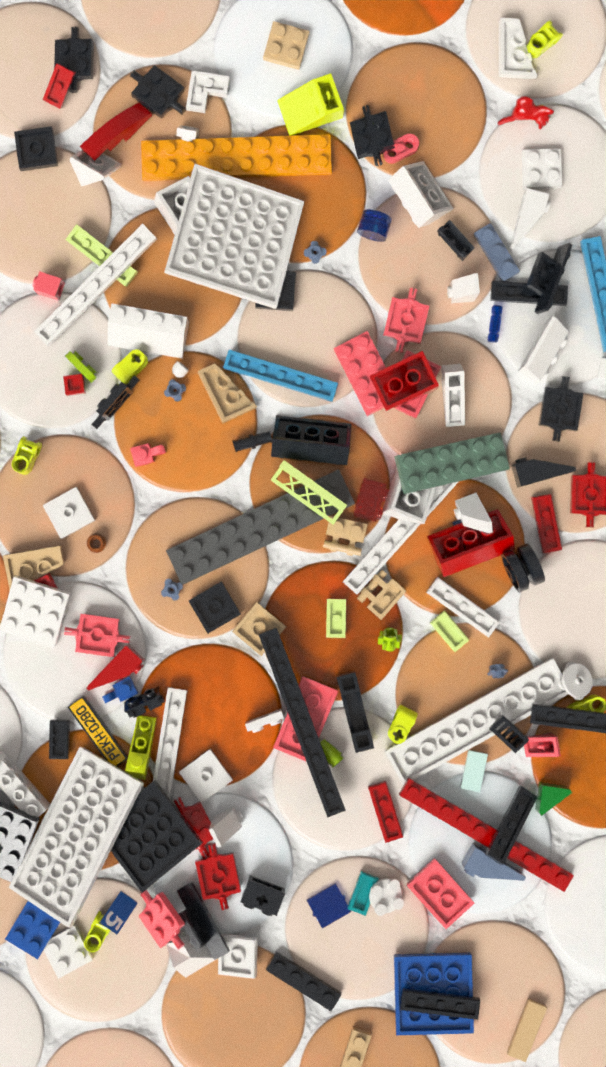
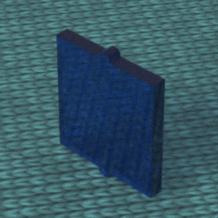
(328, 905)

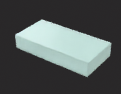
(474, 770)

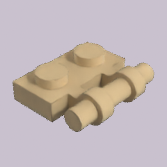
(347, 530)
(385, 598)

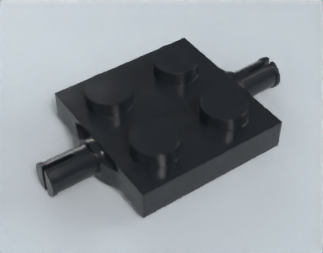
(75, 55)
(158, 91)
(372, 135)
(116, 399)
(560, 409)

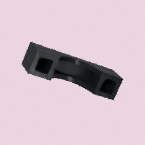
(355, 711)

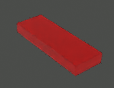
(546, 523)
(385, 811)

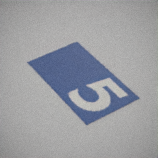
(118, 912)

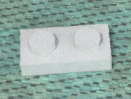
(271, 718)

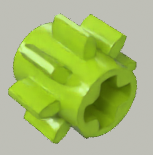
(389, 639)

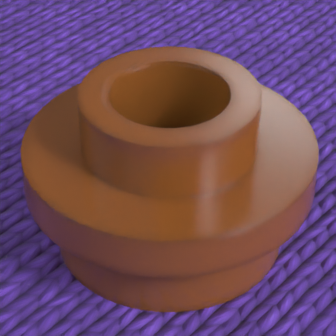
(90, 543)

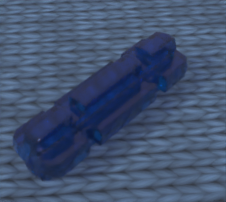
(495, 321)

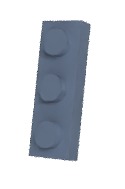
(496, 252)

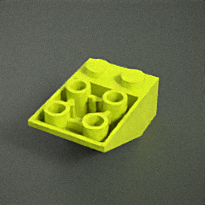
(311, 105)

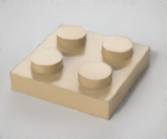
(286, 45)
(254, 623)

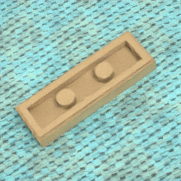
(526, 1030)

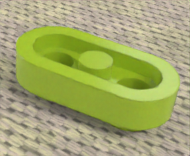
(87, 370)

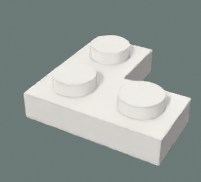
(201, 86)

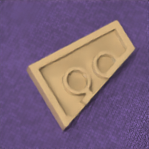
(224, 394)
(33, 563)

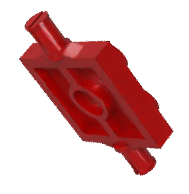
(588, 495)
(198, 820)
(218, 876)

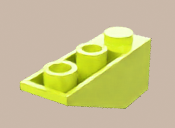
(141, 747)

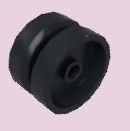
(523, 567)

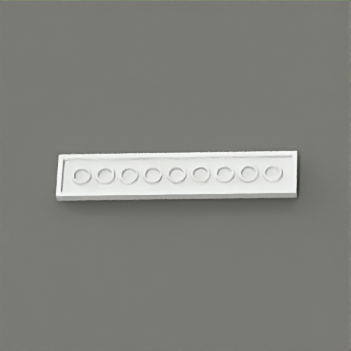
(472, 722)

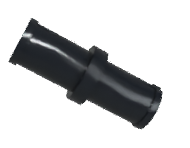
(252, 441)

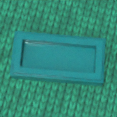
(360, 900)

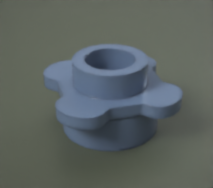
(315, 257)
(175, 385)
(173, 594)
(497, 671)

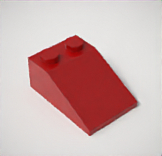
(404, 381)

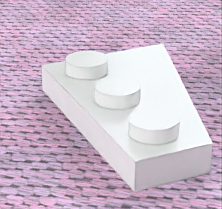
(513, 53)

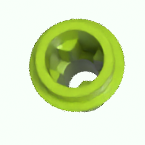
(332, 754)

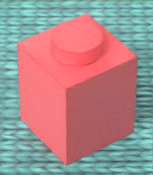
(48, 285)

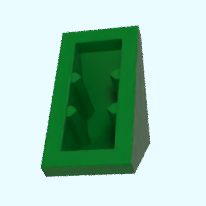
(549, 796)

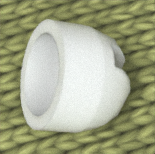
(179, 370)

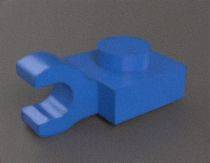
(123, 690)

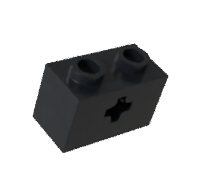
(273, 896)

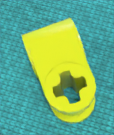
(545, 38)
(128, 366)
(26, 454)
(586, 704)
(403, 720)
(97, 930)

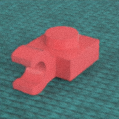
(145, 454)

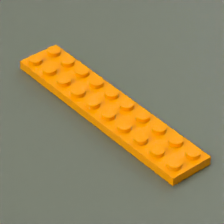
(238, 156)

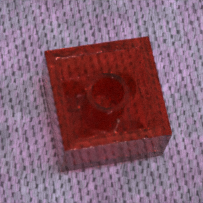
(369, 500)

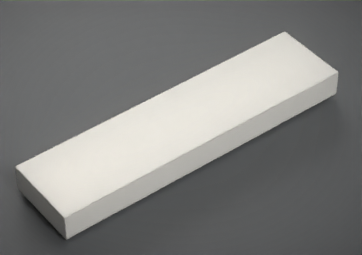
(463, 607)

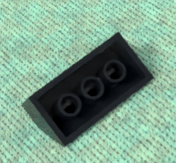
(311, 440)

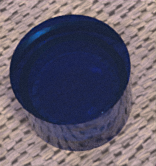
(374, 225)

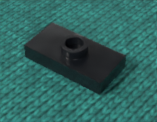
(59, 739)

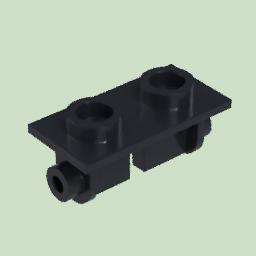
(455, 240)
(135, 705)

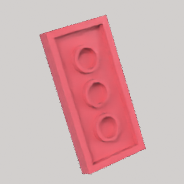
(360, 361)
(319, 701)

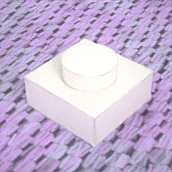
(187, 133)

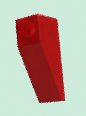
(121, 666)

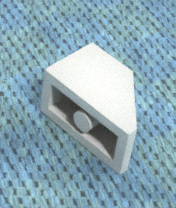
(464, 289)
(473, 513)

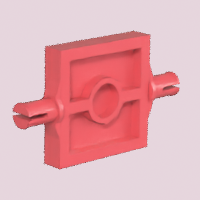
(406, 320)
(97, 635)
(161, 920)

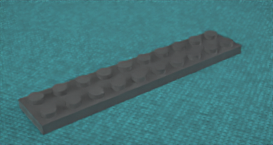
(254, 530)

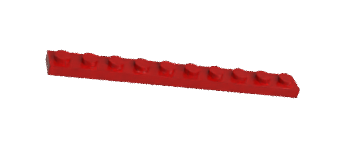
(484, 833)

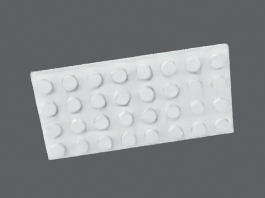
(76, 836)

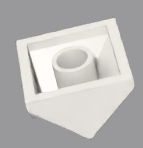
(91, 171)
(187, 959)

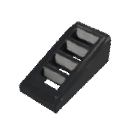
(517, 743)

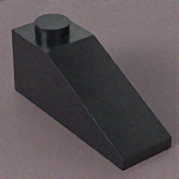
(535, 470)

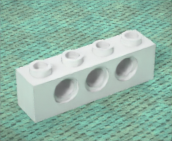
(20, 788)

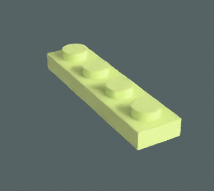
(96, 251)

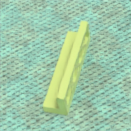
(309, 484)

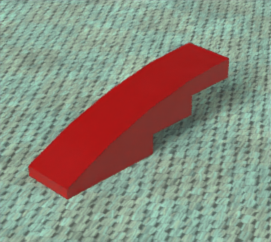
(112, 132)

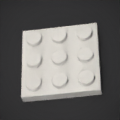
(34, 611)

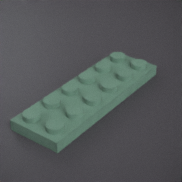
(451, 463)

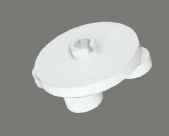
(576, 680)
(386, 896)

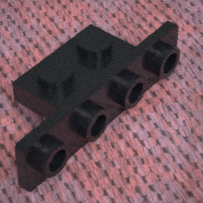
(547, 275)
(200, 924)

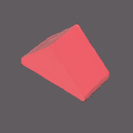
(542, 746)

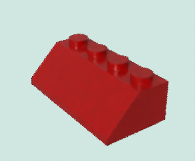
(473, 548)

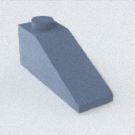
(479, 864)

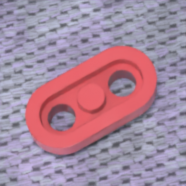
(400, 150)

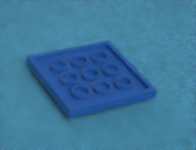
(435, 973)

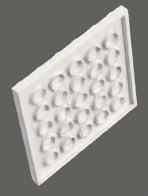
(234, 236)

